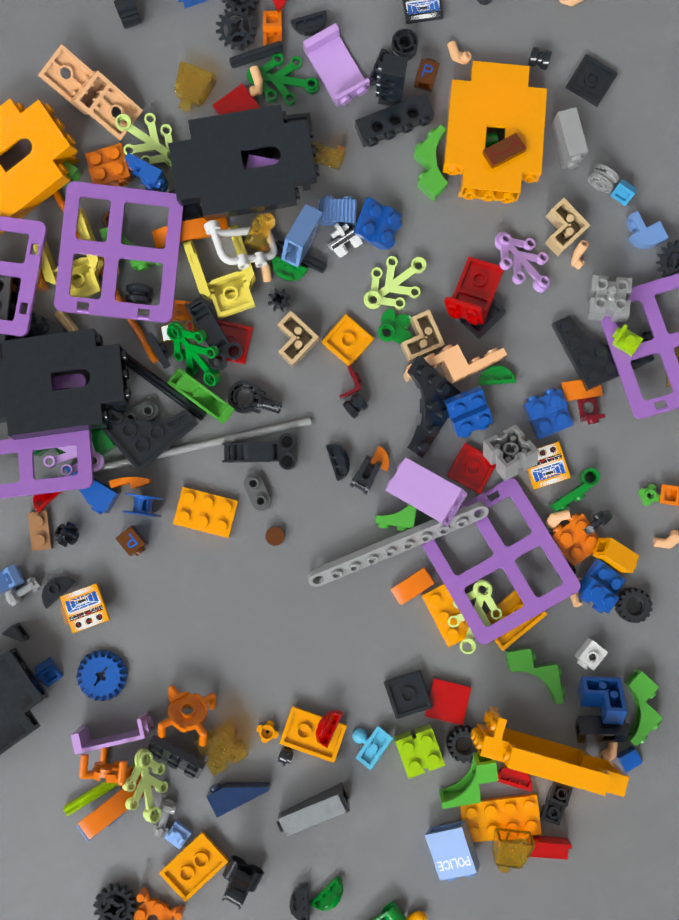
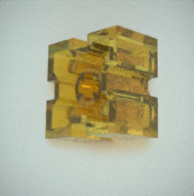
(222, 747)

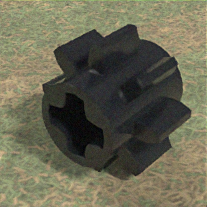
(281, 294)
(66, 534)

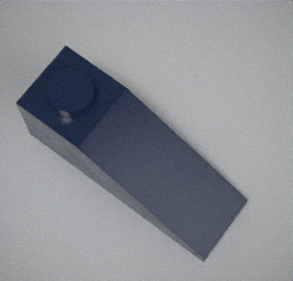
(234, 794)

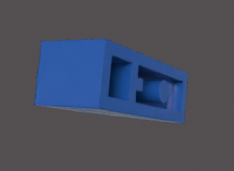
(99, 495)

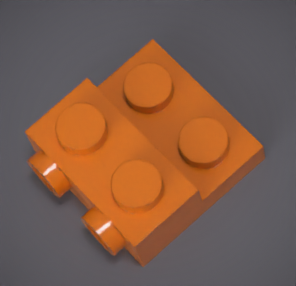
(108, 166)
(573, 540)

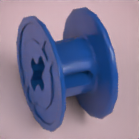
(143, 505)

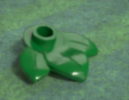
(396, 325)

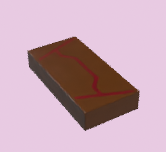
(504, 150)

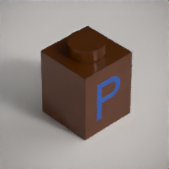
(426, 74)
(132, 541)

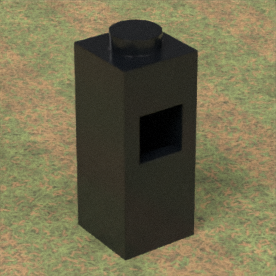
(592, 730)

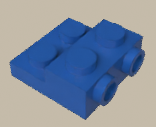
(150, 176)
(378, 224)
(468, 412)
(548, 413)
(600, 586)

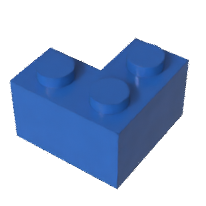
(606, 694)

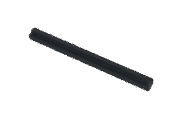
(165, 388)

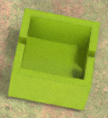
(420, 751)

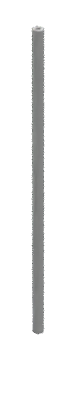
(217, 441)

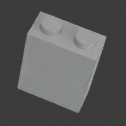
(569, 138)

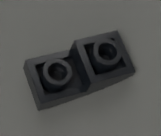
(555, 803)

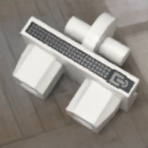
(338, 244)

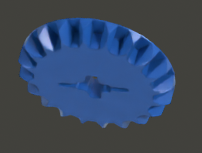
(115, 675)

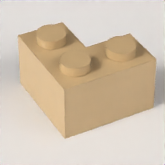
(569, 225)
(301, 339)
(427, 339)

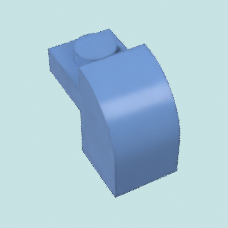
(643, 236)
(10, 578)

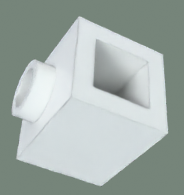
(590, 654)

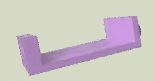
(335, 66)
(426, 491)
(82, 741)

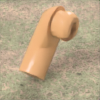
(458, 56)
(266, 272)

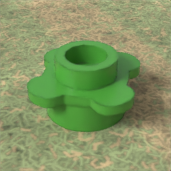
(643, 493)

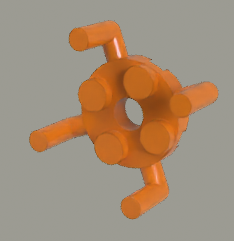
(191, 721)
(114, 773)
(154, 906)

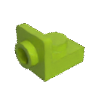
(626, 340)

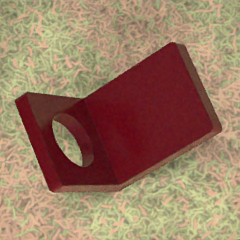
(356, 380)
(594, 416)

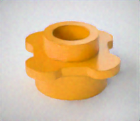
(265, 737)

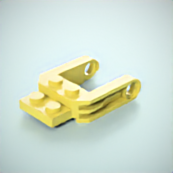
(85, 269)
(230, 292)

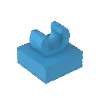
(623, 192)

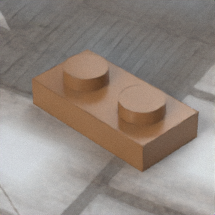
(40, 530)

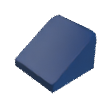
(48, 672)
(629, 759)

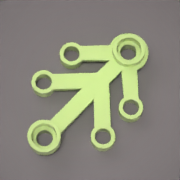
(150, 142)
(392, 285)
(480, 598)
(143, 760)

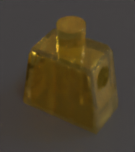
(193, 85)
(511, 848)

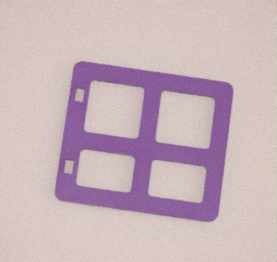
(114, 251)
(27, 272)
(662, 344)
(26, 447)
(504, 559)

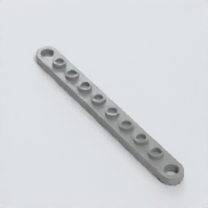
(395, 545)

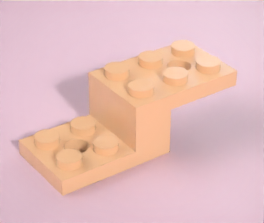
(88, 91)
(455, 365)

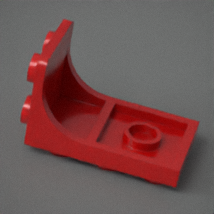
(474, 291)

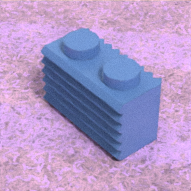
(338, 211)

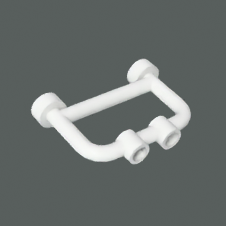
(242, 260)

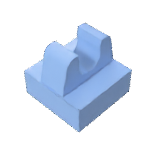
(178, 834)

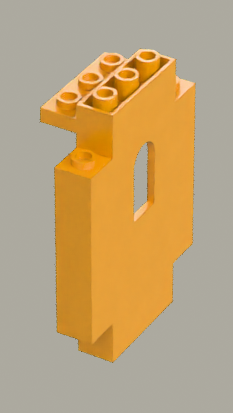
(496, 99)
(42, 170)
(546, 757)

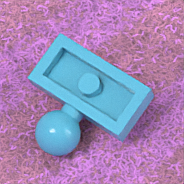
(373, 746)

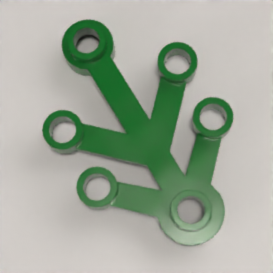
(280, 79)
(192, 352)

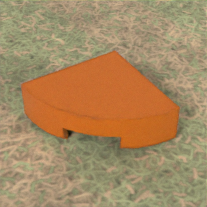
(381, 455)

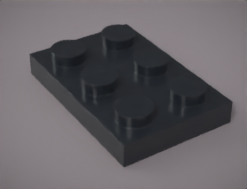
(176, 757)

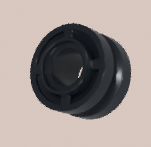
(404, 36)
(139, 294)

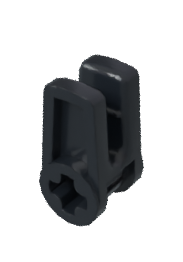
(362, 481)

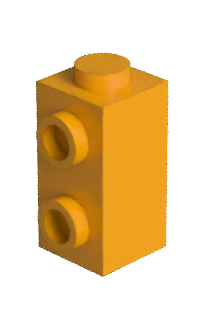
(616, 555)

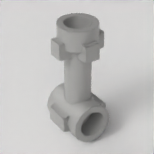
(14, 596)
(167, 807)

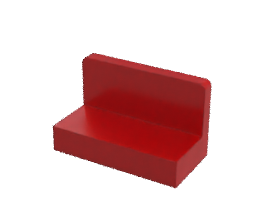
(551, 847)

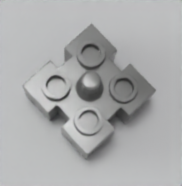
(609, 298)
(510, 452)

